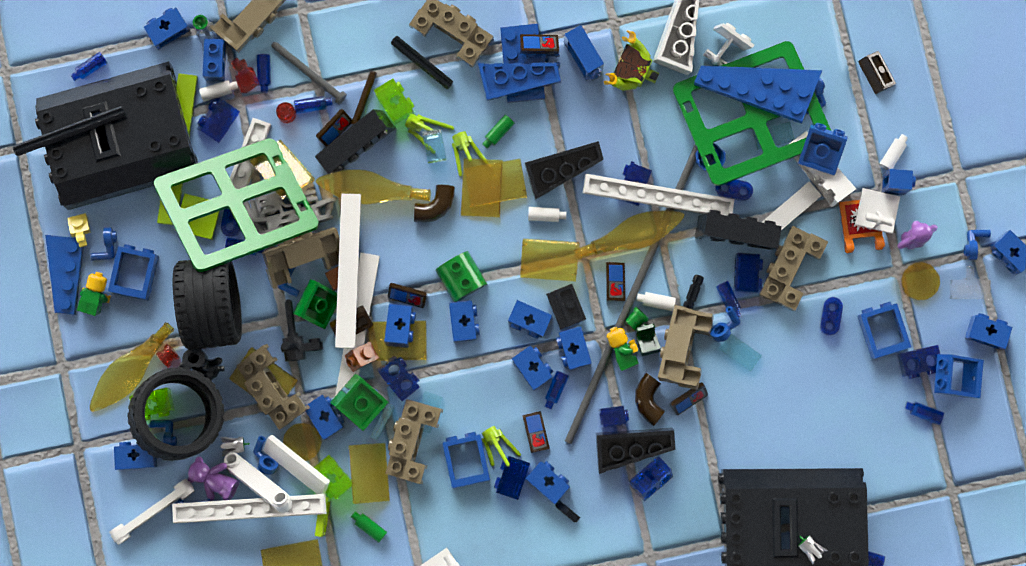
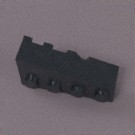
(355, 141)
(558, 168)
(738, 230)
(631, 446)

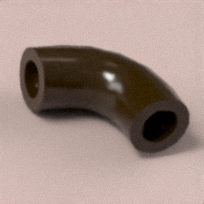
(438, 207)
(645, 399)

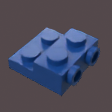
(823, 148)

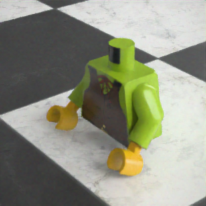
(632, 66)

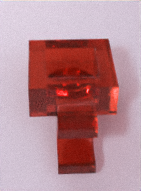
(246, 78)

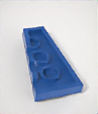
(509, 79)
(65, 272)

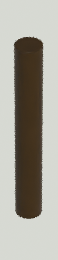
(364, 97)

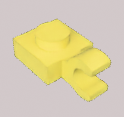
(78, 228)

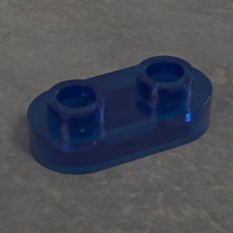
(733, 190)
(229, 219)
(832, 317)

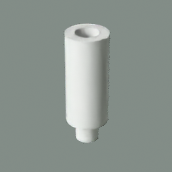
(218, 90)
(894, 153)
(545, 214)
(657, 301)

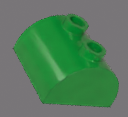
(461, 276)
(316, 304)

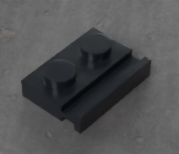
(566, 306)

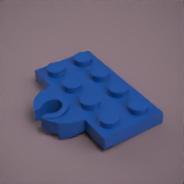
(511, 54)

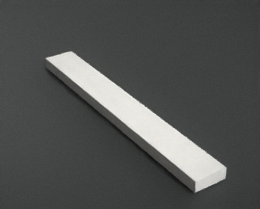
(655, 195)
(348, 271)
(366, 282)
(246, 509)

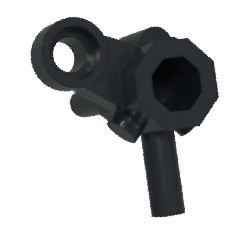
(294, 345)

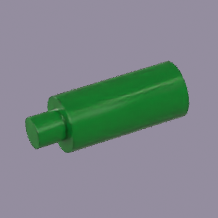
(498, 131)
(369, 526)

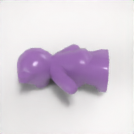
(917, 235)
(212, 479)

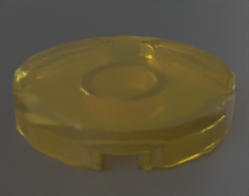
(920, 281)
(303, 440)

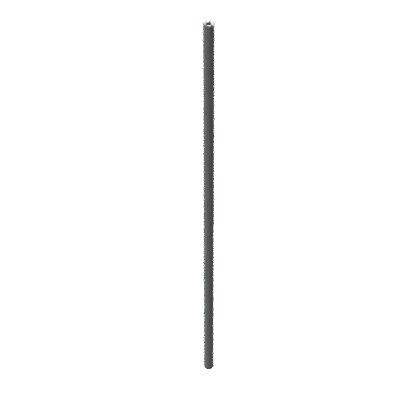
(625, 311)

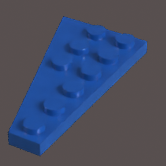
(770, 89)

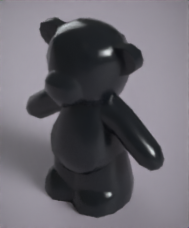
(198, 360)

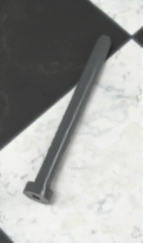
(310, 73)

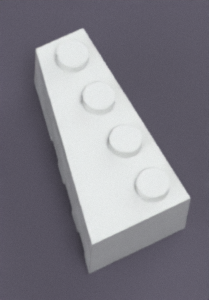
(678, 37)
(831, 187)

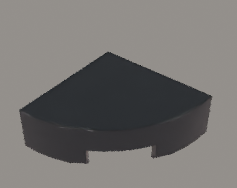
(567, 511)

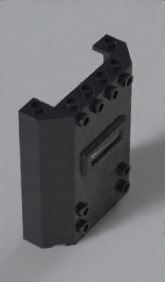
(142, 144)
(821, 504)

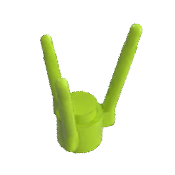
(416, 123)
(462, 142)
(491, 437)

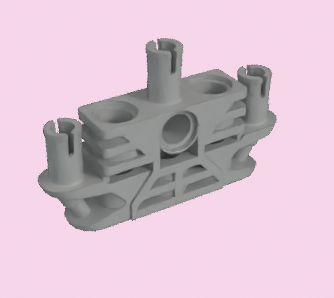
(274, 204)

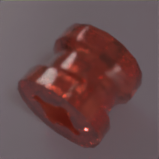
(283, 110)
(167, 355)

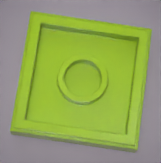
(204, 226)
(322, 520)

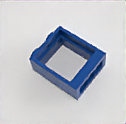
(584, 53)
(146, 253)
(874, 353)
(971, 367)
(450, 441)

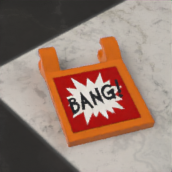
(848, 214)

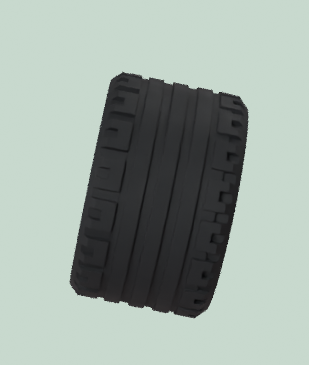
(206, 305)
(213, 408)

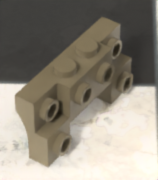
(248, 23)
(455, 25)
(301, 251)
(783, 270)
(678, 346)
(267, 391)
(407, 439)

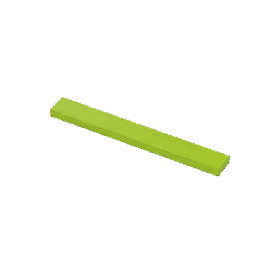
(186, 91)

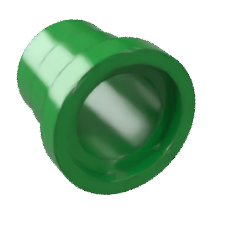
(636, 318)

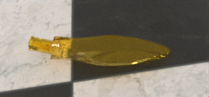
(370, 186)
(634, 233)
(127, 371)

